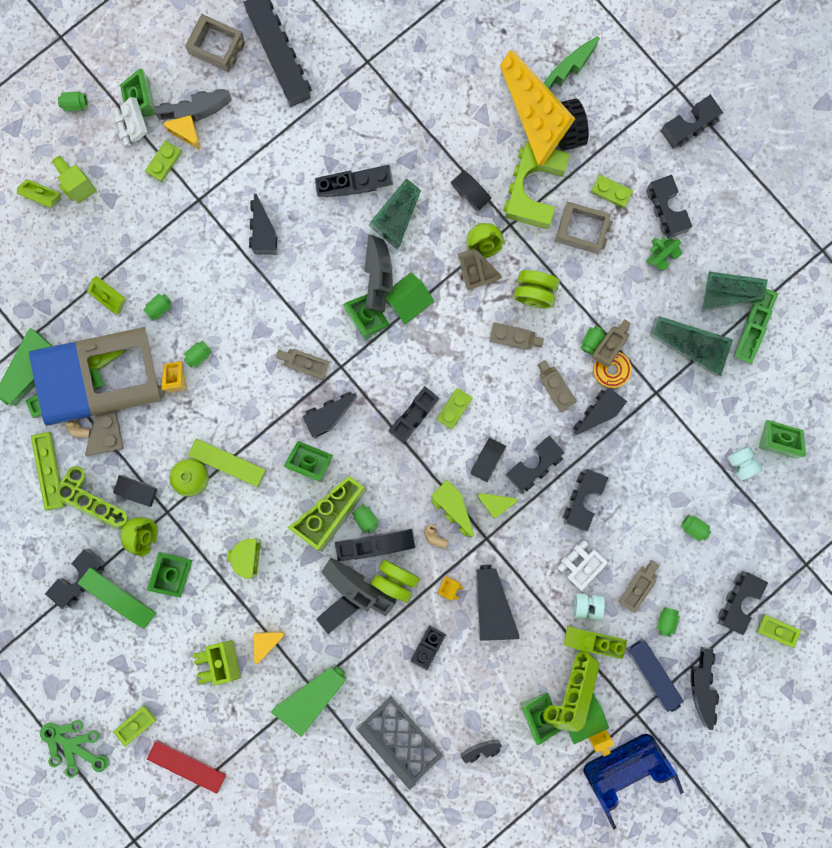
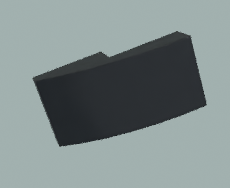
(471, 189)
(488, 459)
(135, 491)
(337, 614)
(428, 648)
(488, 748)

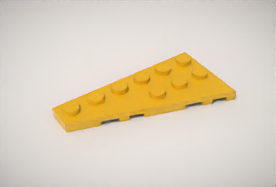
(539, 110)

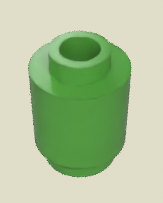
(73, 101)
(157, 306)
(592, 339)
(197, 354)
(365, 519)
(696, 528)
(668, 621)

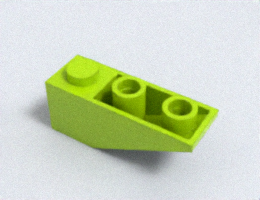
(452, 503)
(594, 642)

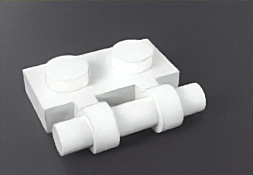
(134, 121)
(586, 569)

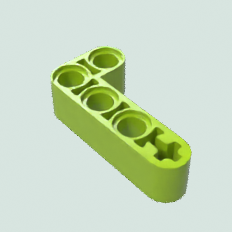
(94, 502)
(578, 696)

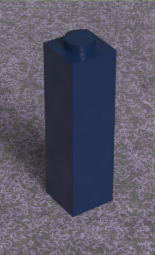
(655, 675)

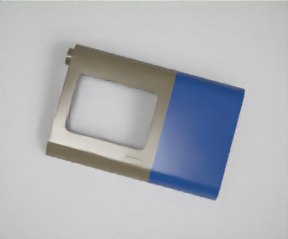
(66, 382)

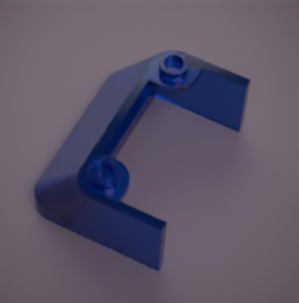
(626, 766)

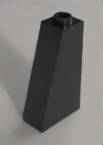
(494, 613)

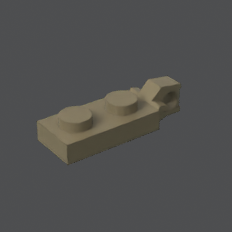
(514, 337)
(612, 344)
(304, 363)
(556, 386)
(639, 587)

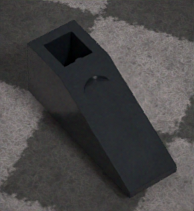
(264, 236)
(606, 408)
(324, 419)

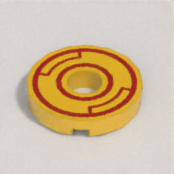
(613, 381)

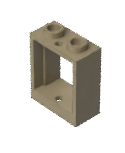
(198, 35)
(562, 238)

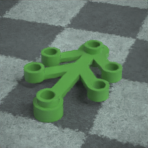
(71, 746)

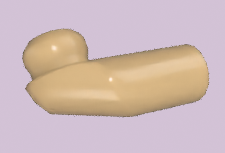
(76, 430)
(433, 538)

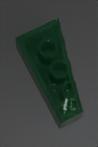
(695, 344)

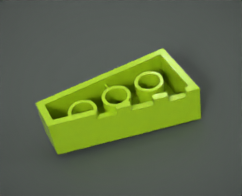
(326, 517)

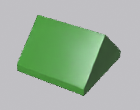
(139, 87)
(409, 298)
(365, 320)
(783, 440)
(308, 461)
(169, 574)
(533, 712)
(595, 723)

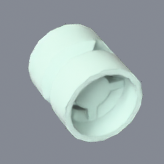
(744, 463)
(581, 606)

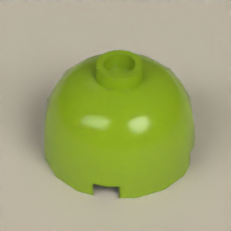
(485, 238)
(189, 477)
(138, 535)

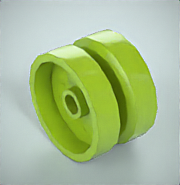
(536, 289)
(395, 581)

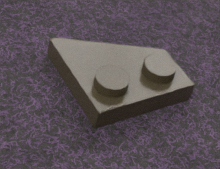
(476, 269)
(104, 435)

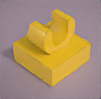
(449, 588)
(601, 742)

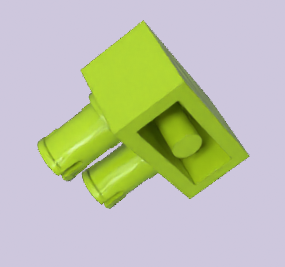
(73, 180)
(221, 661)

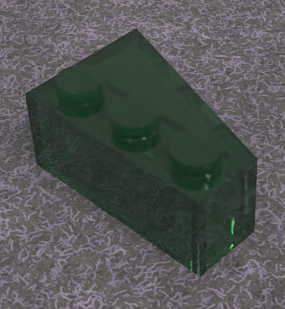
(396, 213)
(732, 290)

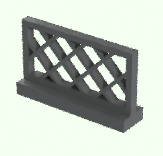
(387, 755)

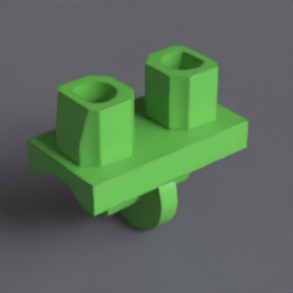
(662, 249)

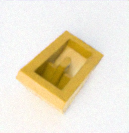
(184, 129)
(173, 377)
(265, 642)

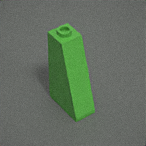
(19, 376)
(306, 703)

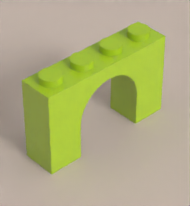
(520, 206)

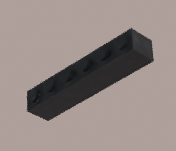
(277, 50)

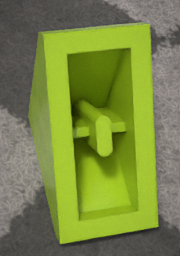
(496, 504)

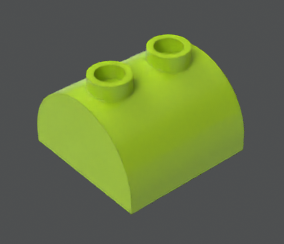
(245, 558)

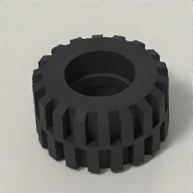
(578, 132)

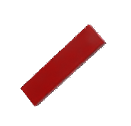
(186, 766)

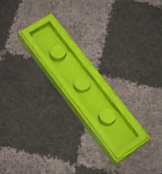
(226, 462)
(47, 470)

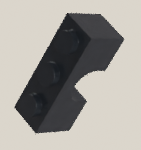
(679, 131)
(672, 222)
(414, 415)
(548, 454)
(577, 514)
(745, 586)
(65, 593)

